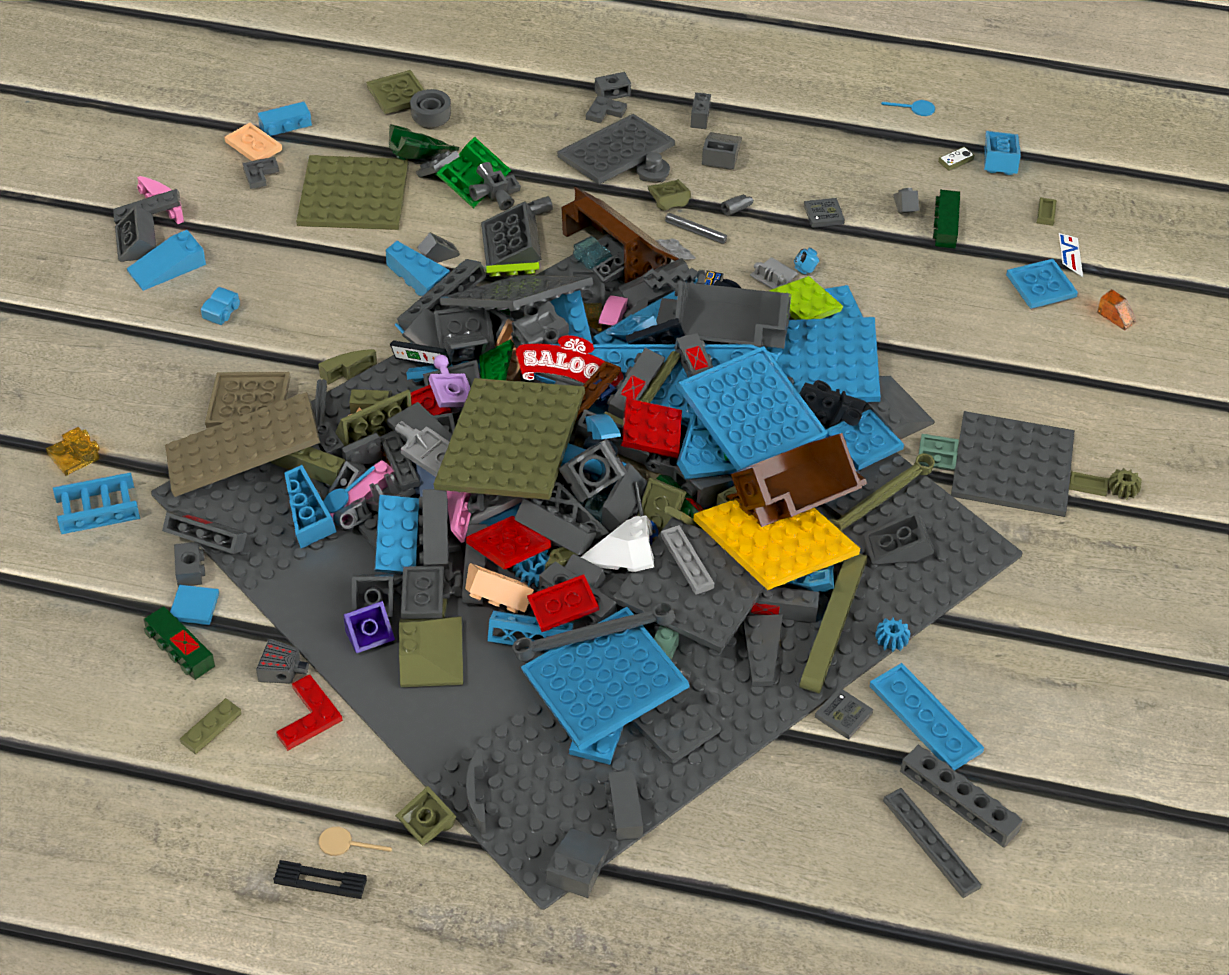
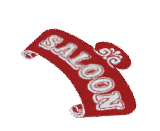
(567, 360)

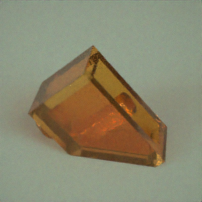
(1116, 309)

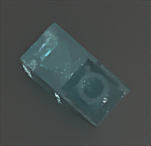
(596, 502)

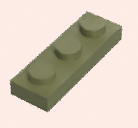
(210, 726)

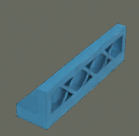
(519, 623)

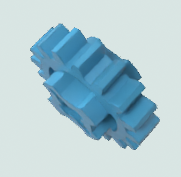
(527, 572)

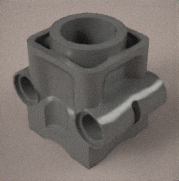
(539, 326)
(611, 470)

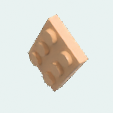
(253, 142)

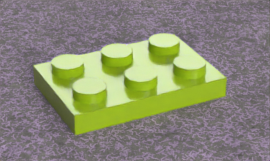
(511, 269)

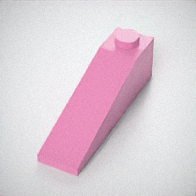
(363, 489)
(458, 513)

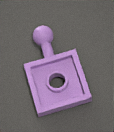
(443, 382)

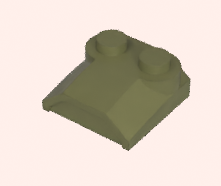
(670, 194)
(426, 816)

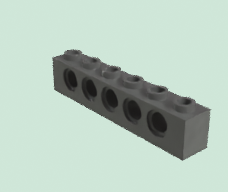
(462, 278)
(964, 805)

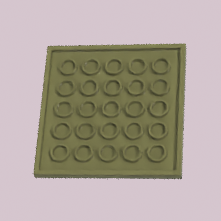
(353, 192)

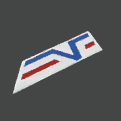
(1070, 253)

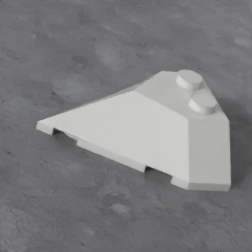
(625, 547)

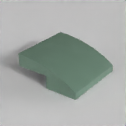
(941, 449)

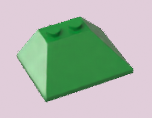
(462, 170)

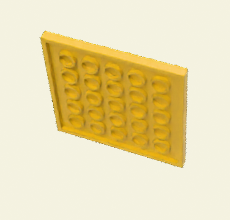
(778, 550)

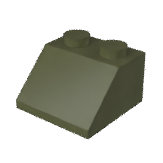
(365, 398)

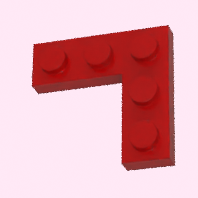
(321, 718)

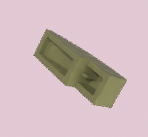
(347, 365)

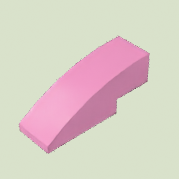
(613, 310)

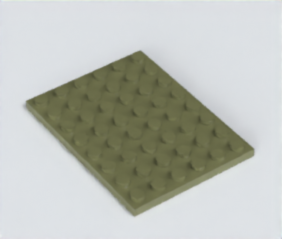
(510, 438)

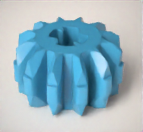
(892, 634)

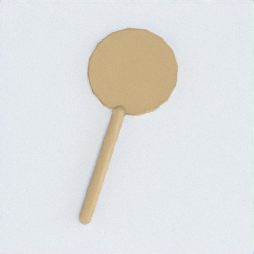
(338, 840)

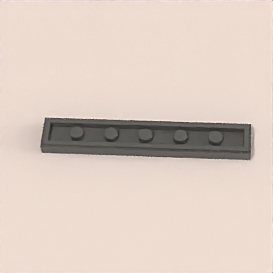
(932, 843)

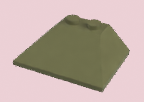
(430, 652)

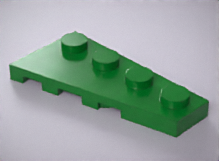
(495, 362)

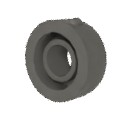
(430, 108)

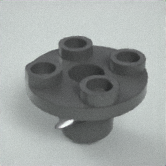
(653, 168)

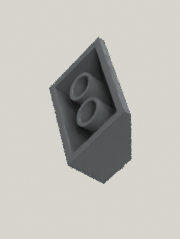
(135, 235)
(622, 500)

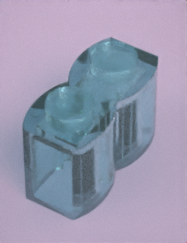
(590, 252)

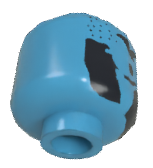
(806, 260)

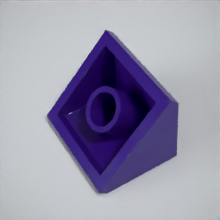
(368, 627)

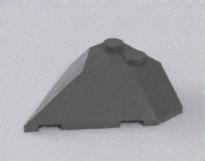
(569, 505)

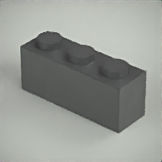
(624, 805)

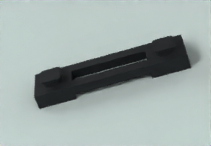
(351, 884)

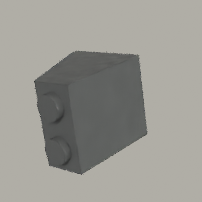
(704, 489)

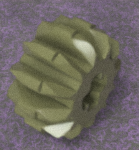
(1125, 483)

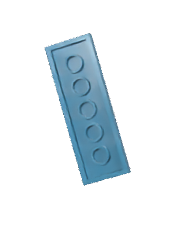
(926, 717)

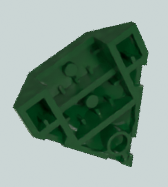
(415, 145)

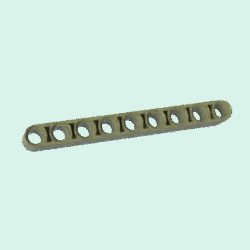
(832, 624)

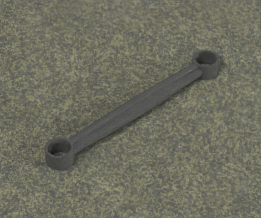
(594, 631)

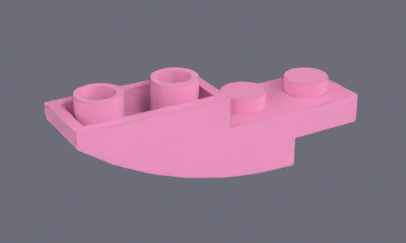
(151, 188)

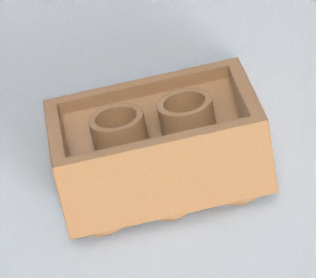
(497, 588)

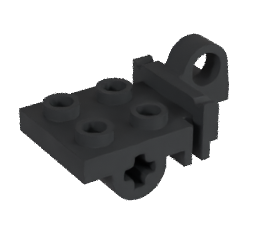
(831, 405)

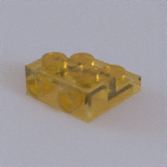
(74, 451)

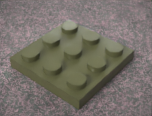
(394, 91)

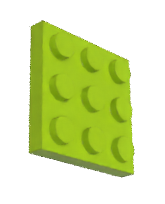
(809, 300)

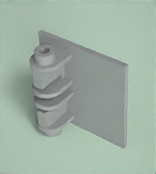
(675, 248)
(773, 273)

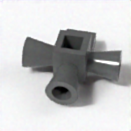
(495, 186)

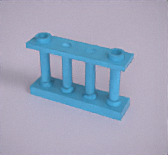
(96, 517)

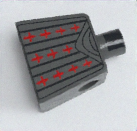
(280, 663)

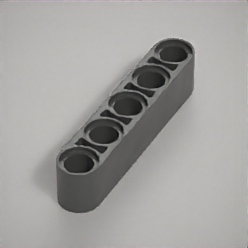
(474, 557)

